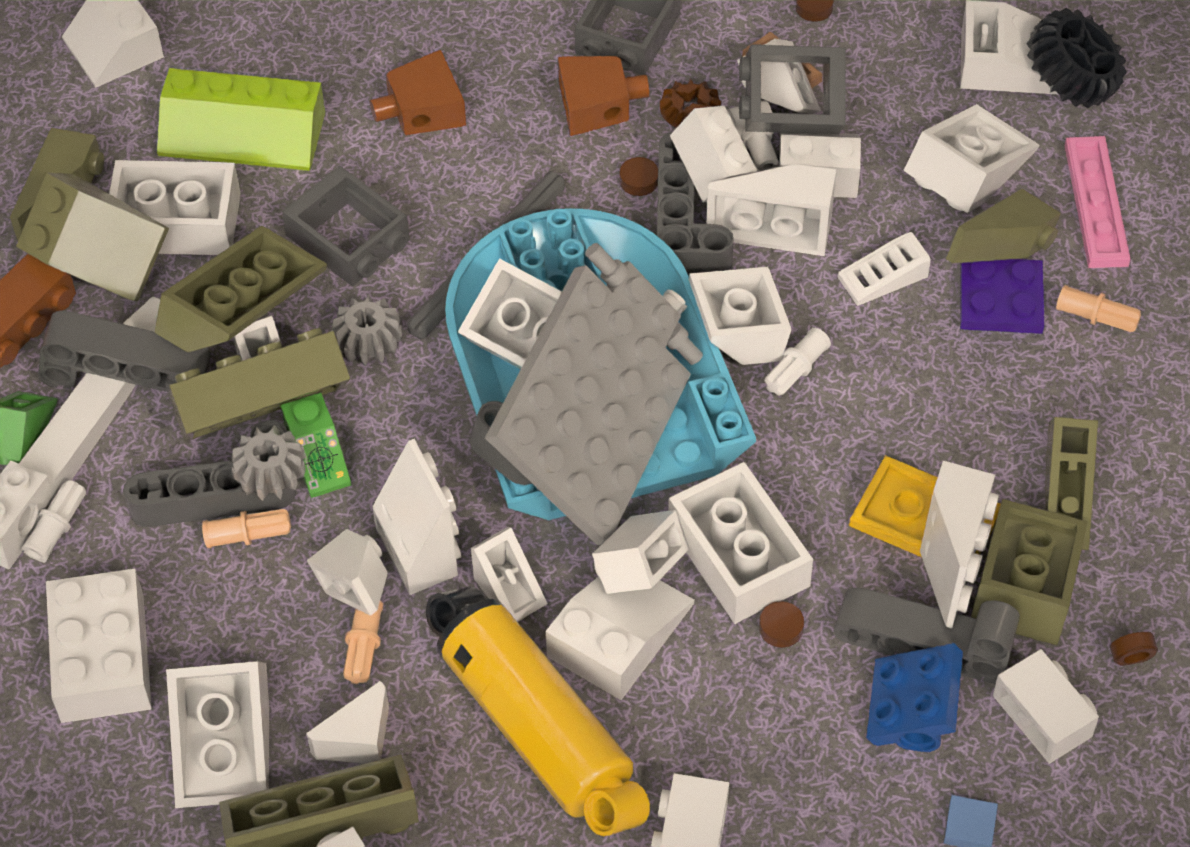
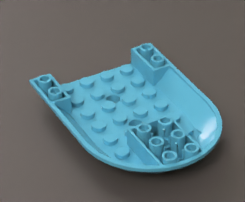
(708, 420)

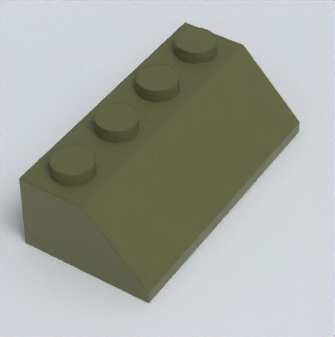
(234, 290)
(258, 384)
(301, 813)

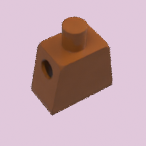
(597, 91)
(422, 96)

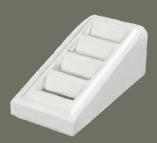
(907, 256)

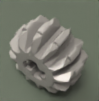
(367, 329)
(268, 463)

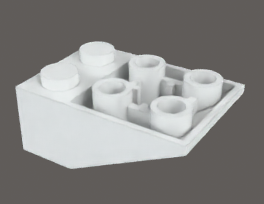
(997, 50)
(417, 521)
(955, 532)

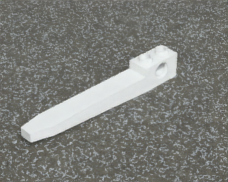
(61, 449)

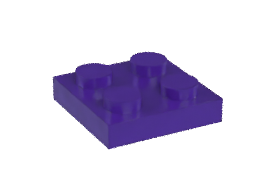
(1002, 296)

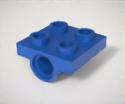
(915, 698)

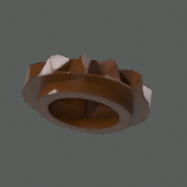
(673, 100)

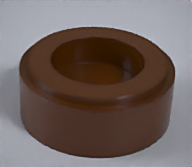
(814, 9)
(638, 176)
(781, 624)
(1134, 648)

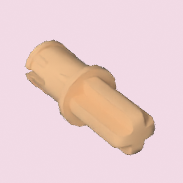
(1098, 309)
(246, 527)
(362, 642)

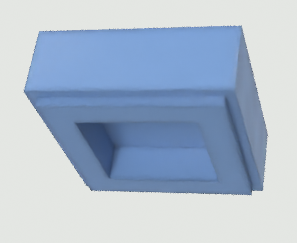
(970, 822)

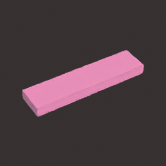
(1097, 202)

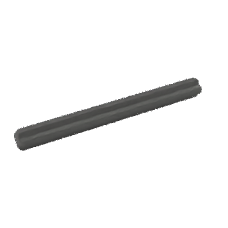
(537, 200)

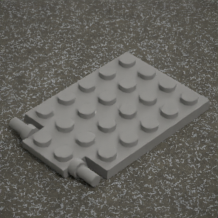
(595, 393)

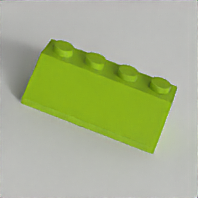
(240, 119)

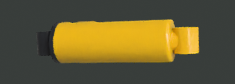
(537, 710)

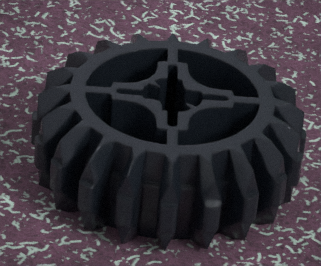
(1076, 58)

